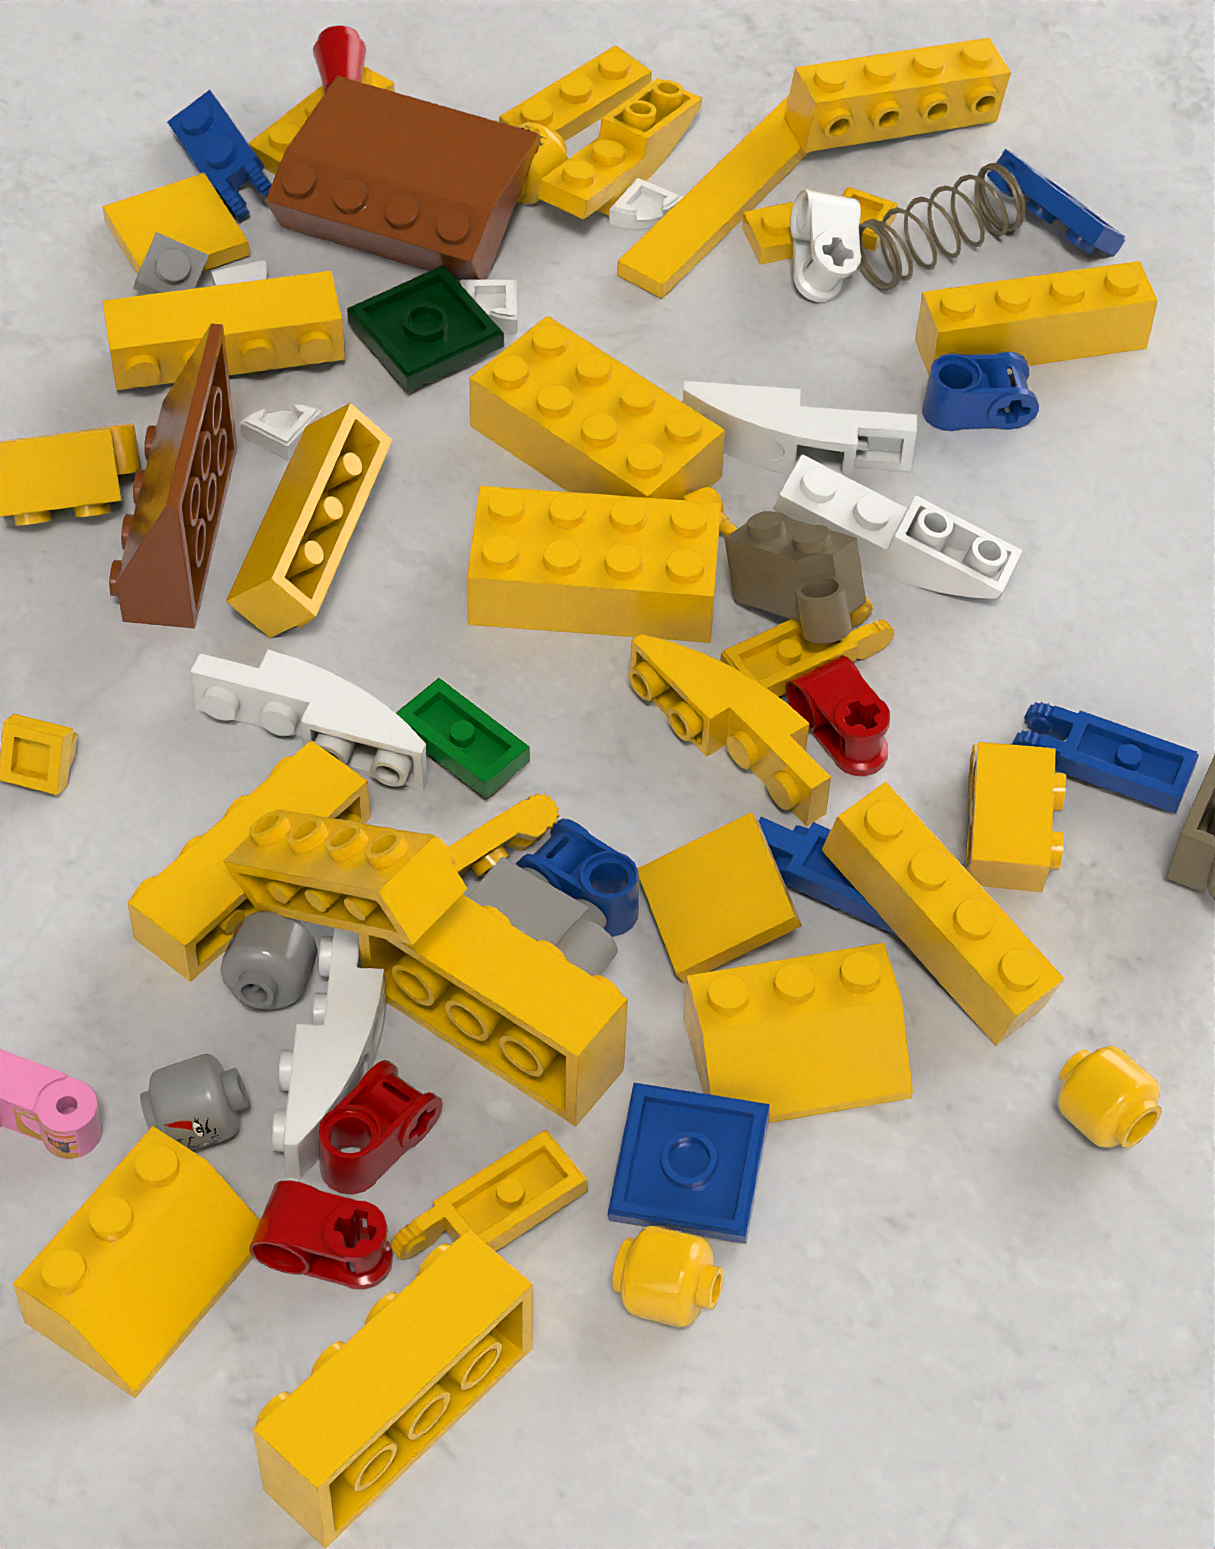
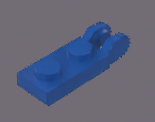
(220, 150)
(1111, 754)

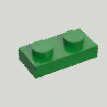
(465, 738)

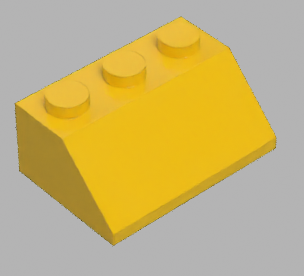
(802, 1032)
(139, 1262)

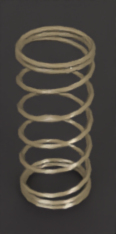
(982, 203)

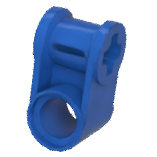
(975, 391)
(587, 871)

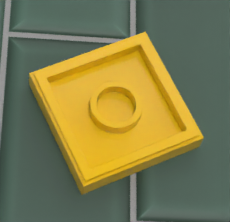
(182, 211)
(718, 897)

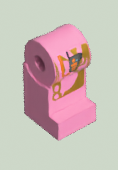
(48, 1106)

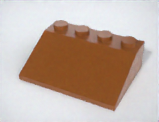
(403, 179)
(179, 494)

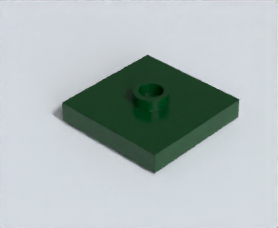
(425, 328)

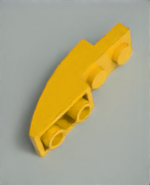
(629, 146)
(725, 707)

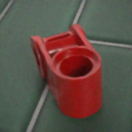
(843, 715)
(380, 1118)
(320, 1235)

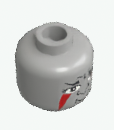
(269, 957)
(195, 1101)

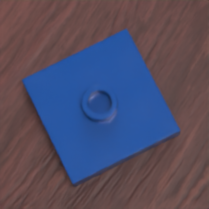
(689, 1162)

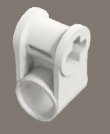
(824, 242)

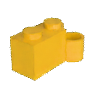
(65, 472)
(1012, 816)

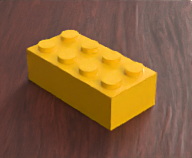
(592, 419)
(593, 564)
(509, 1005)
(394, 1386)

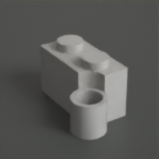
(548, 914)

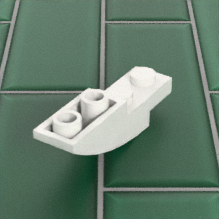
(773, 430)
(908, 545)
(317, 706)
(331, 1052)

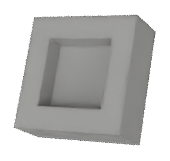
(169, 266)

